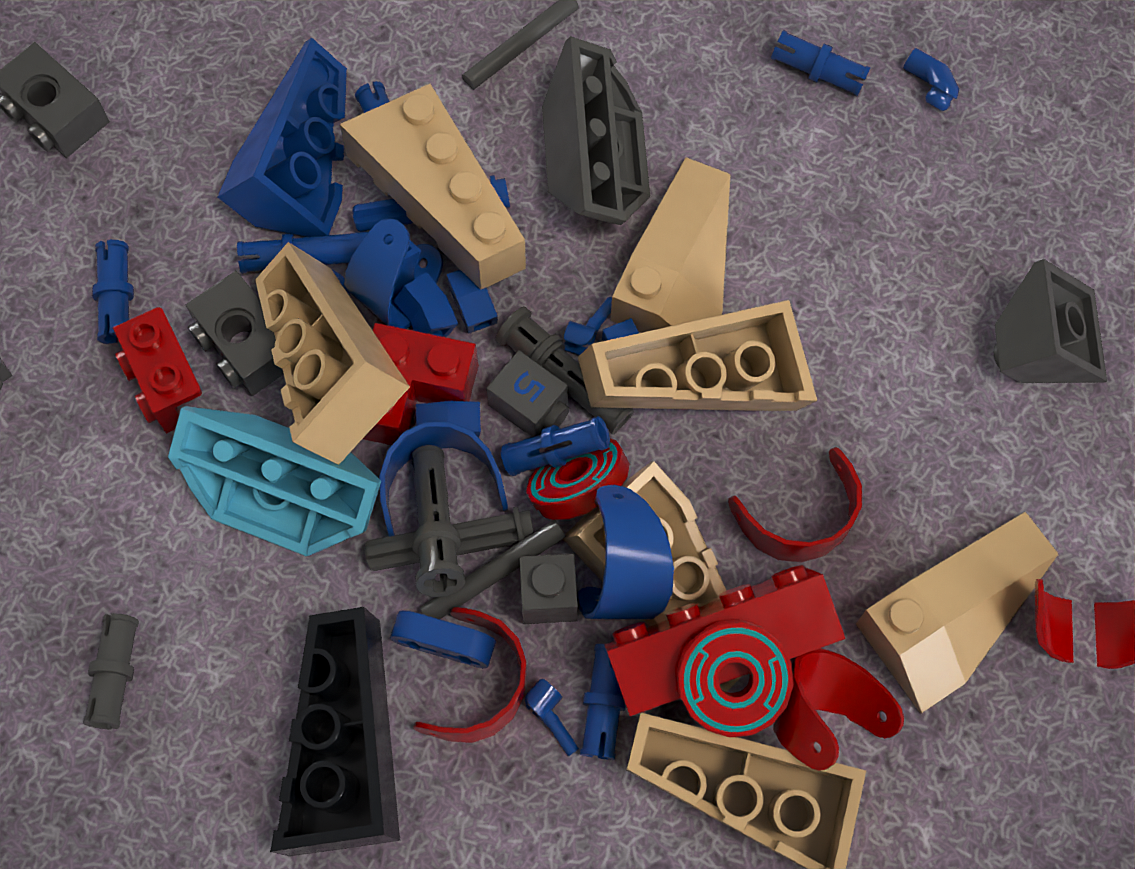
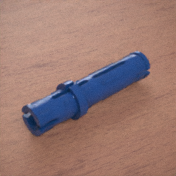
(326, 249)

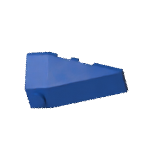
(286, 161)

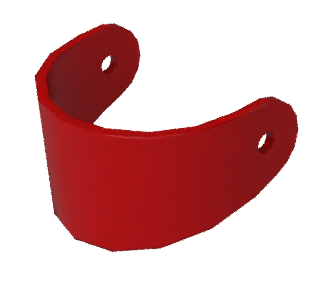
(798, 550)
(1112, 627)
(837, 686)
(507, 714)

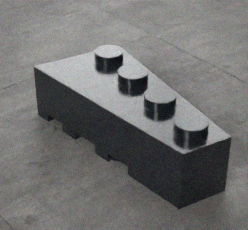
(341, 750)

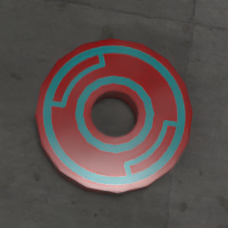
(572, 488)
(755, 705)

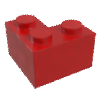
(432, 367)

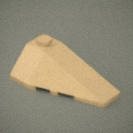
(681, 255)
(694, 564)
(952, 614)

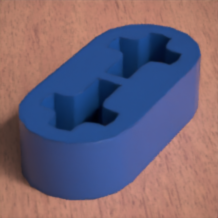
(443, 639)

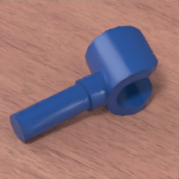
(578, 335)
(542, 700)

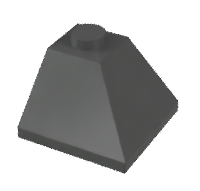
(1050, 330)

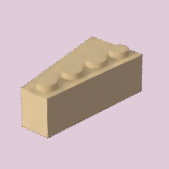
(434, 176)
(329, 355)
(707, 364)
(753, 789)

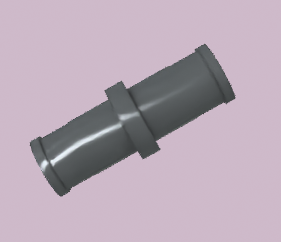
(111, 671)

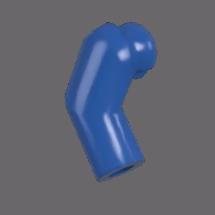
(936, 74)

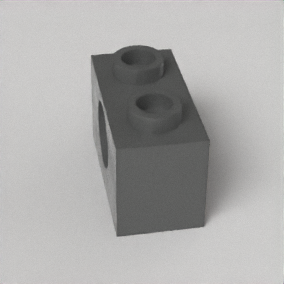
(37, 80)
(223, 313)

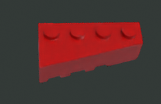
(789, 606)

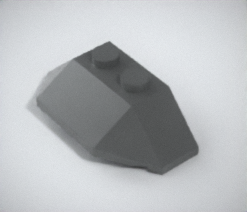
(594, 136)

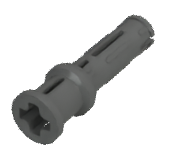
(548, 350)
(435, 539)

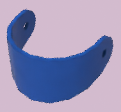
(376, 267)
(440, 434)
(636, 560)

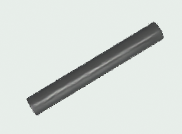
(519, 42)
(496, 570)

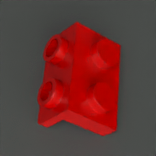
(158, 364)

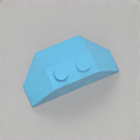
(267, 485)

